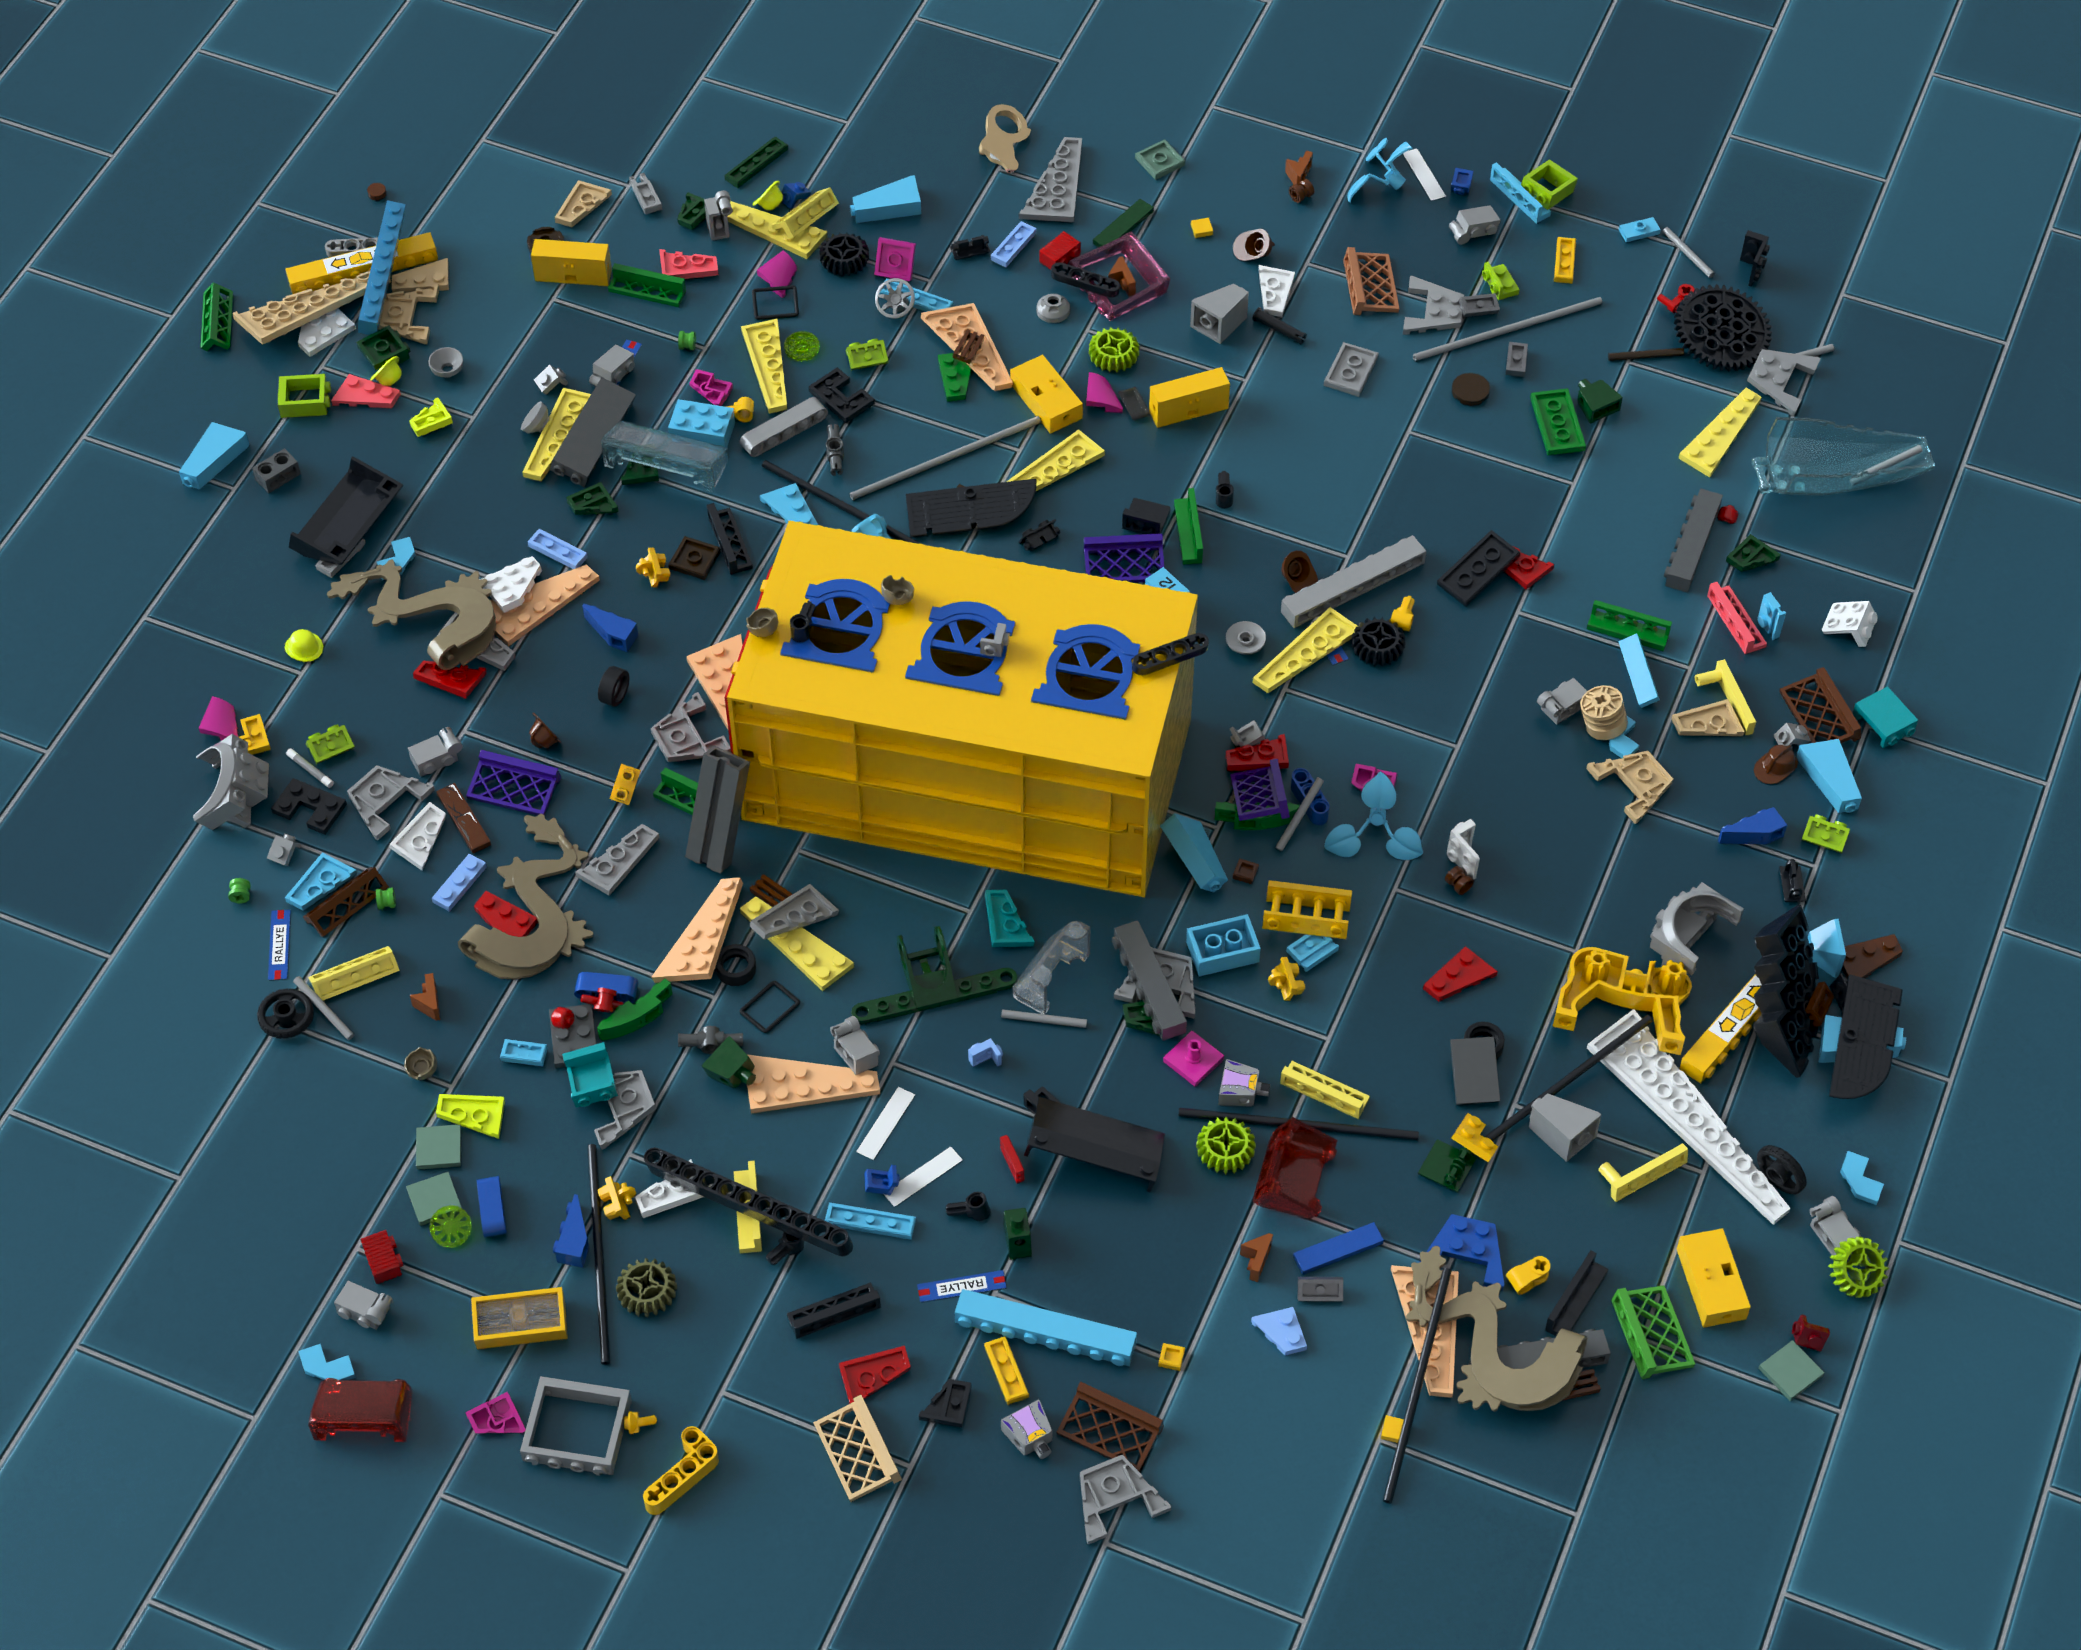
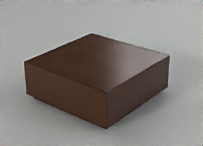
(1245, 871)

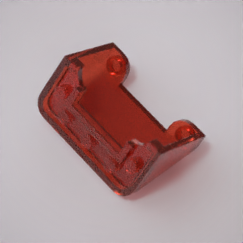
(1294, 1169)
(361, 1407)

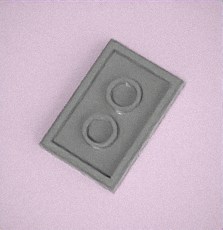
(1351, 369)

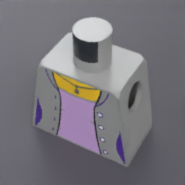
(1240, 1085)
(1029, 1430)

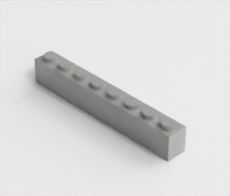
(1353, 581)

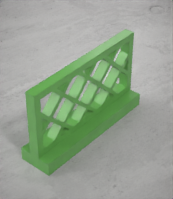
(1634, 1331)

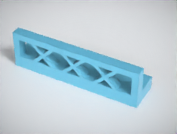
(1514, 191)

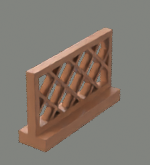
(1357, 281)

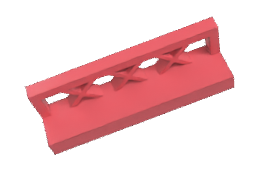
(1733, 620)

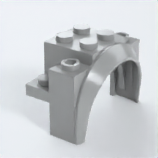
(239, 785)
(1681, 927)

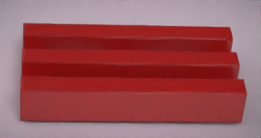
(1012, 1158)

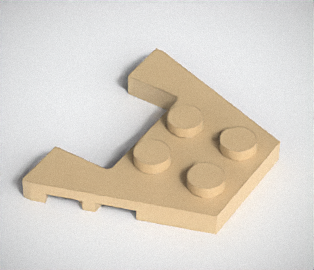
(400, 311)
(1641, 775)

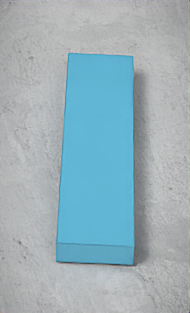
(923, 300)
(1639, 670)
(871, 1221)

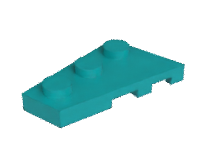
(1004, 921)

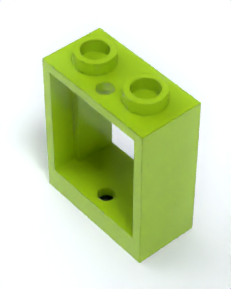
(1555, 175)
(303, 407)

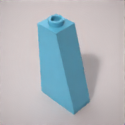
(888, 201)
(212, 454)
(1831, 773)
(1195, 851)
(1830, 1035)

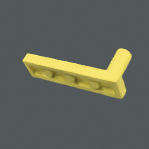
(1732, 692)
(1645, 1174)

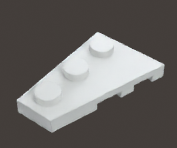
(1275, 289)
(419, 836)
(663, 1197)

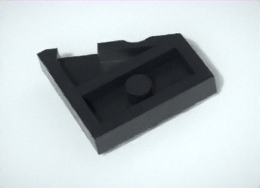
(949, 1404)

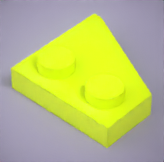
(431, 419)

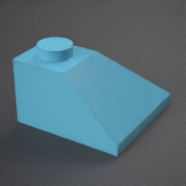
(1828, 947)

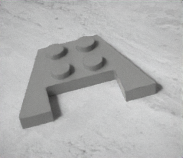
(1441, 307)
(1773, 372)
(678, 736)
(378, 791)
(1179, 975)
(628, 1108)
(1111, 1486)

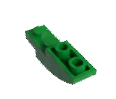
(1228, 812)
(632, 1017)

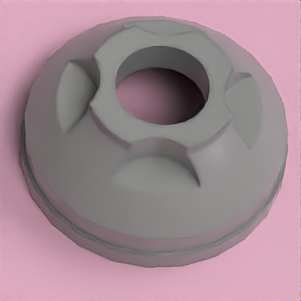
(1053, 313)
(446, 357)
(535, 419)

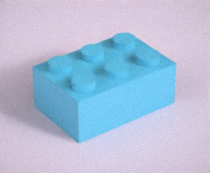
(702, 422)
(1223, 945)

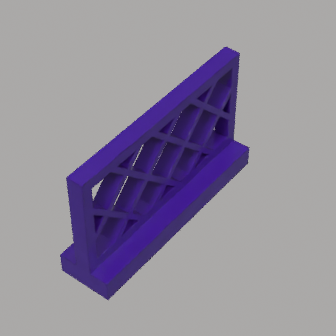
(1124, 544)
(514, 766)
(1274, 789)

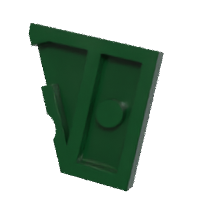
(692, 211)

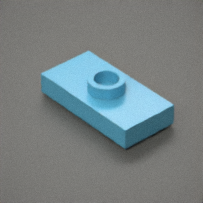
(1639, 229)
(523, 1052)

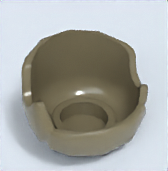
(897, 591)
(762, 622)
(420, 1064)

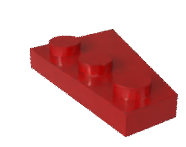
(1528, 569)
(456, 680)
(1258, 756)
(504, 915)
(1460, 972)
(873, 1372)

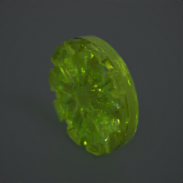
(801, 345)
(450, 1226)

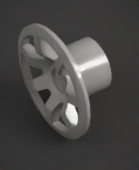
(896, 299)

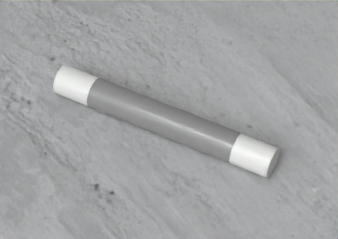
(310, 768)

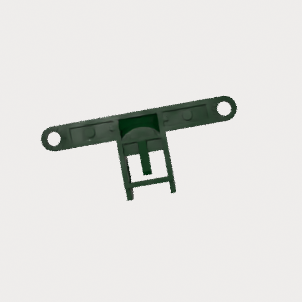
(931, 988)

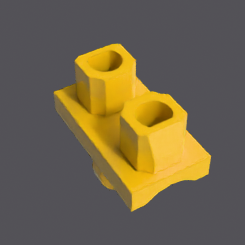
(651, 566)
(625, 784)
(1284, 979)
(620, 1197)

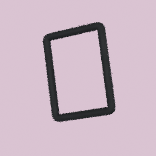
(776, 315)
(797, 1002)

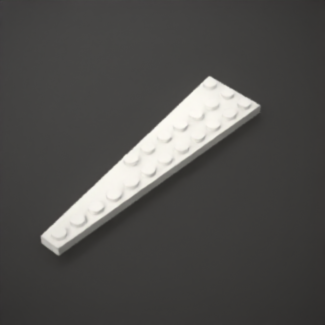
(1682, 1107)

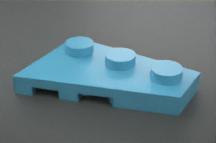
(789, 504)
(318, 881)

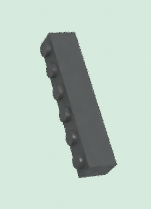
(1693, 540)
(1149, 980)
(1528, 1352)

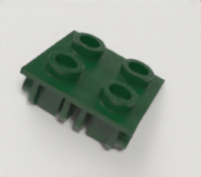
(1447, 1165)

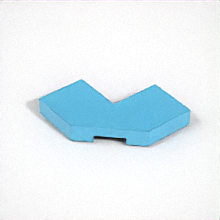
(403, 552)
(1622, 744)
(1861, 1186)
(316, 1366)

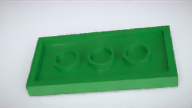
(1558, 421)

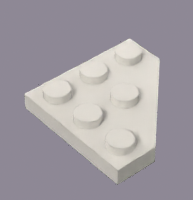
(324, 331)
(513, 583)

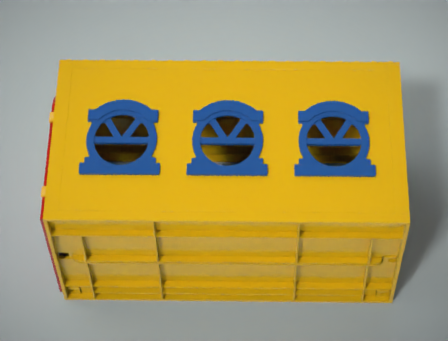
(926, 746)

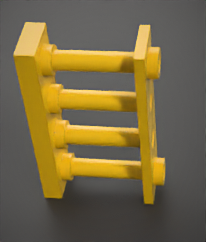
(1309, 896)

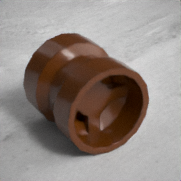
(1302, 190)
(1459, 880)

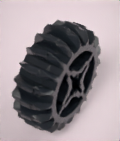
(844, 254)
(1390, 644)

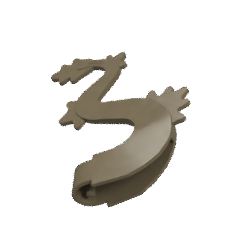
(458, 641)
(557, 932)
(1488, 1378)

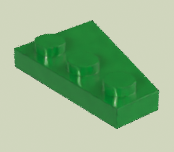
(955, 377)

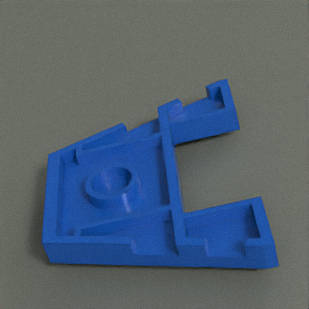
(1472, 1242)

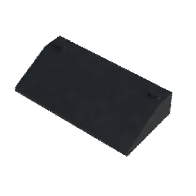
(346, 514)
(1096, 1140)

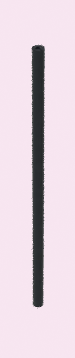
(831, 499)
(1571, 1076)
(1323, 1126)
(598, 1254)
(1417, 1385)

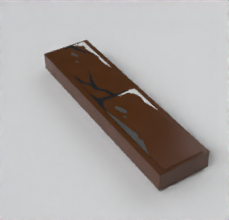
(463, 818)

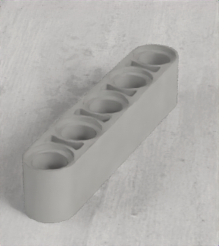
(783, 426)

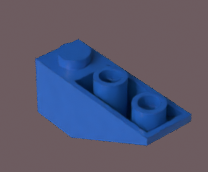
(613, 629)
(1757, 829)
(573, 1241)

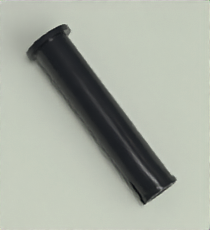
(1278, 325)

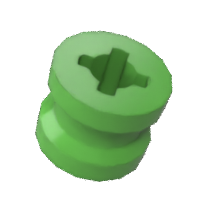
(687, 340)
(239, 890)
(385, 898)

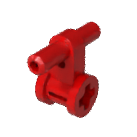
(1672, 305)
(604, 1002)

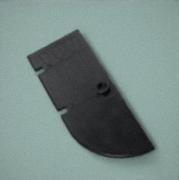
(961, 507)
(1864, 1033)

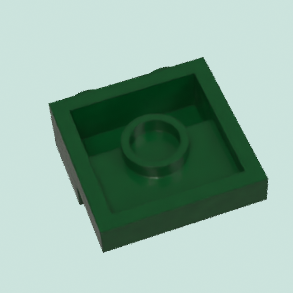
(383, 346)

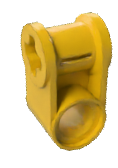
(1526, 1277)

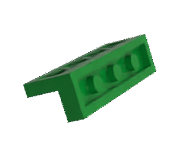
(650, 282)
(211, 315)
(1189, 529)
(1621, 628)
(679, 784)

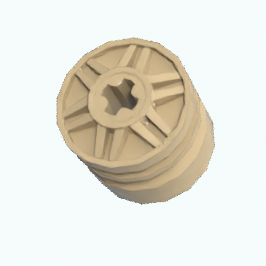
(1604, 712)

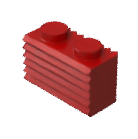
(1060, 250)
(381, 1256)

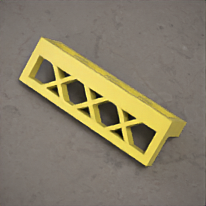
(807, 212)
(354, 973)
(1322, 1092)
(748, 1228)

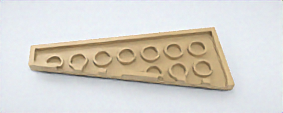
(299, 308)

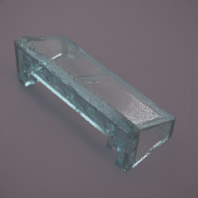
(665, 451)

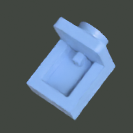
(983, 1051)

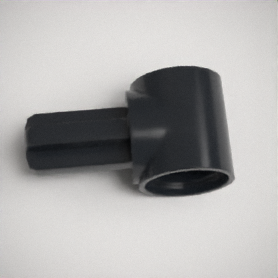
(1224, 491)
(802, 622)
(974, 1206)
(784, 1248)

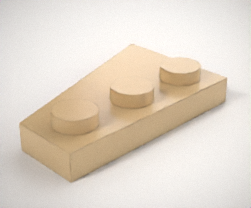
(581, 202)
(423, 277)
(1708, 720)

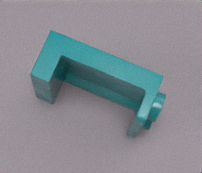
(1886, 716)
(590, 1075)

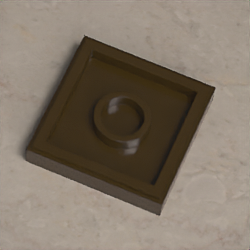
(694, 558)

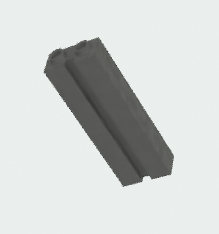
(582, 446)
(717, 809)

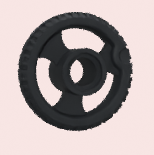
(288, 1020)
(1780, 1170)

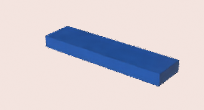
(1338, 1248)

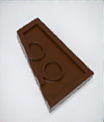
(1870, 955)

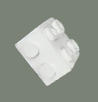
(1851, 618)
(1460, 849)

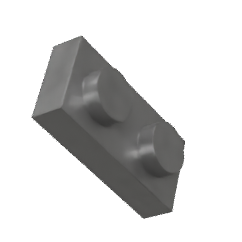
(1479, 305)
(1516, 359)
(1320, 1289)

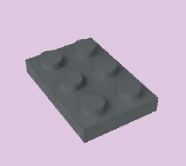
(578, 1036)

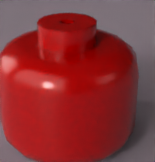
(1728, 514)
(562, 1017)

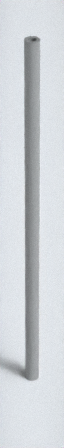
(1506, 329)
(944, 458)

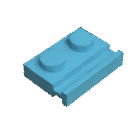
(1771, 616)
(1311, 950)

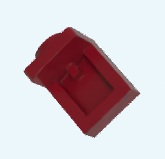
(1809, 1335)

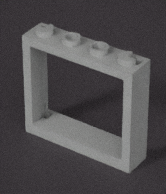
(581, 1392)

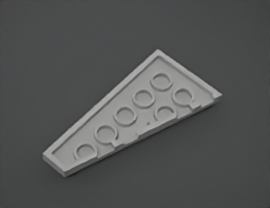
(1057, 188)

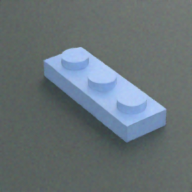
(1013, 244)
(557, 549)
(459, 882)

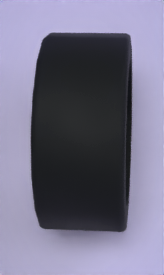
(613, 686)
(739, 978)
(1489, 1029)

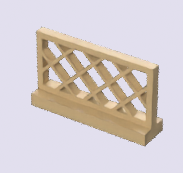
(876, 1443)

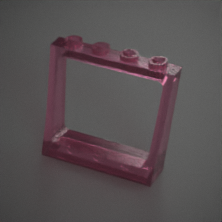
(1140, 259)

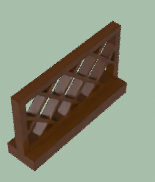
(1834, 699)
(1117, 1408)

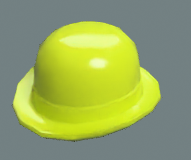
(770, 198)
(389, 372)
(304, 646)

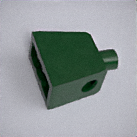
(1598, 400)
(730, 1065)
(1016, 1228)

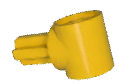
(743, 409)
(1403, 614)

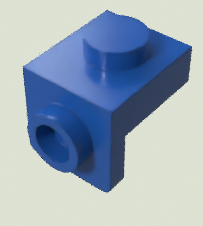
(1461, 181)
(793, 192)
(881, 1181)

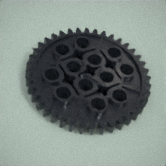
(1716, 317)

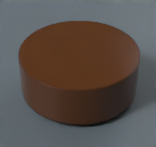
(376, 191)

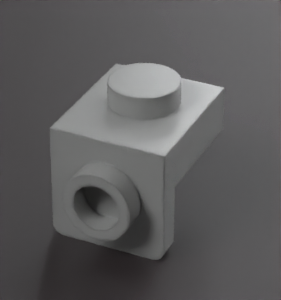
(550, 378)
(995, 647)
(1792, 734)
(1247, 735)
(283, 849)

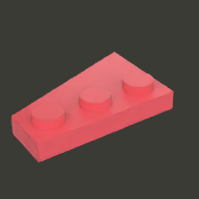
(688, 266)
(365, 392)

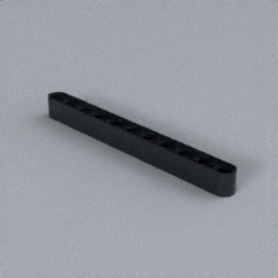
(754, 1207)

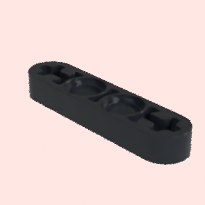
(1086, 277)
(1172, 657)

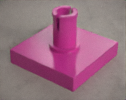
(895, 259)
(1193, 1058)

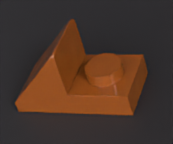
(1298, 170)
(1123, 275)
(428, 1000)
(1257, 1251)

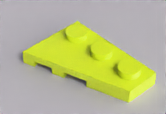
(473, 1112)

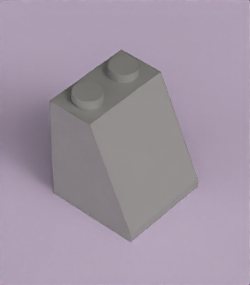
(1219, 312)
(1563, 1124)

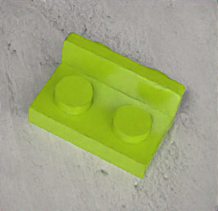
(1500, 281)
(867, 354)
(330, 743)
(1826, 834)

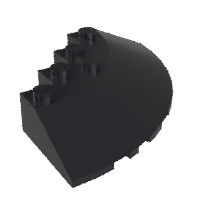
(1786, 989)

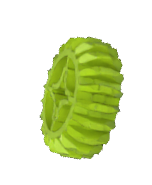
(1114, 349)
(1239, 1142)
(1861, 1249)

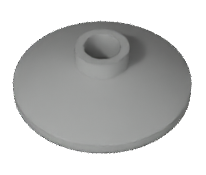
(1248, 632)

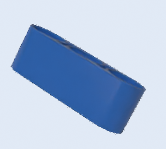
(1319, 808)
(589, 982)
(491, 1206)

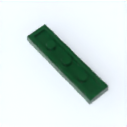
(756, 162)
(1124, 223)

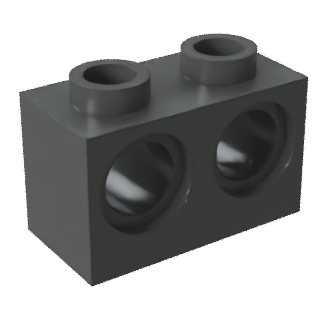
(276, 470)

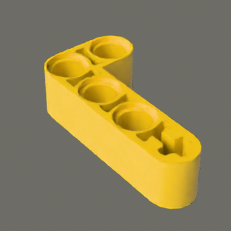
(658, 1495)

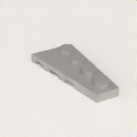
(496, 653)
(614, 865)
(794, 912)

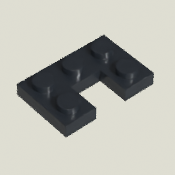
(827, 392)
(326, 805)

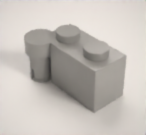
(716, 215)
(1474, 223)
(612, 365)
(1562, 701)
(435, 754)
(854, 1046)
(1832, 1224)
(362, 1305)

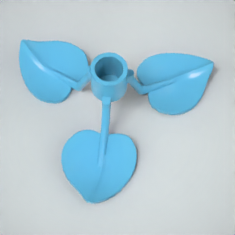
(1392, 176)
(1378, 795)

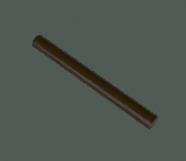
(1645, 354)

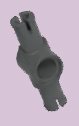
(834, 450)
(708, 1039)

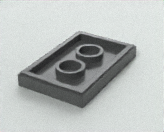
(1475, 1070)

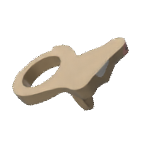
(997, 143)

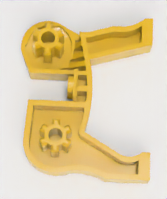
(1601, 975)

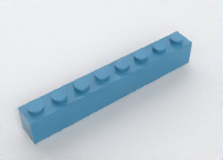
(381, 268)

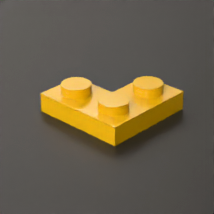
(255, 734)
(1469, 1136)

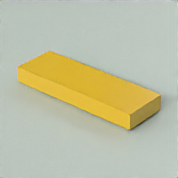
(1565, 260)
(1006, 1370)

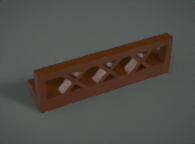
(339, 897)

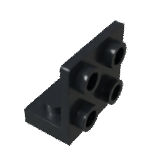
(1754, 253)
(1145, 517)

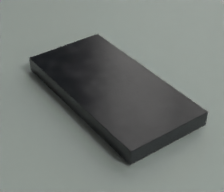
(1478, 568)

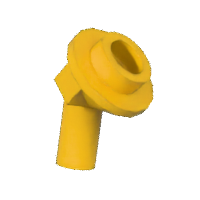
(633, 1422)

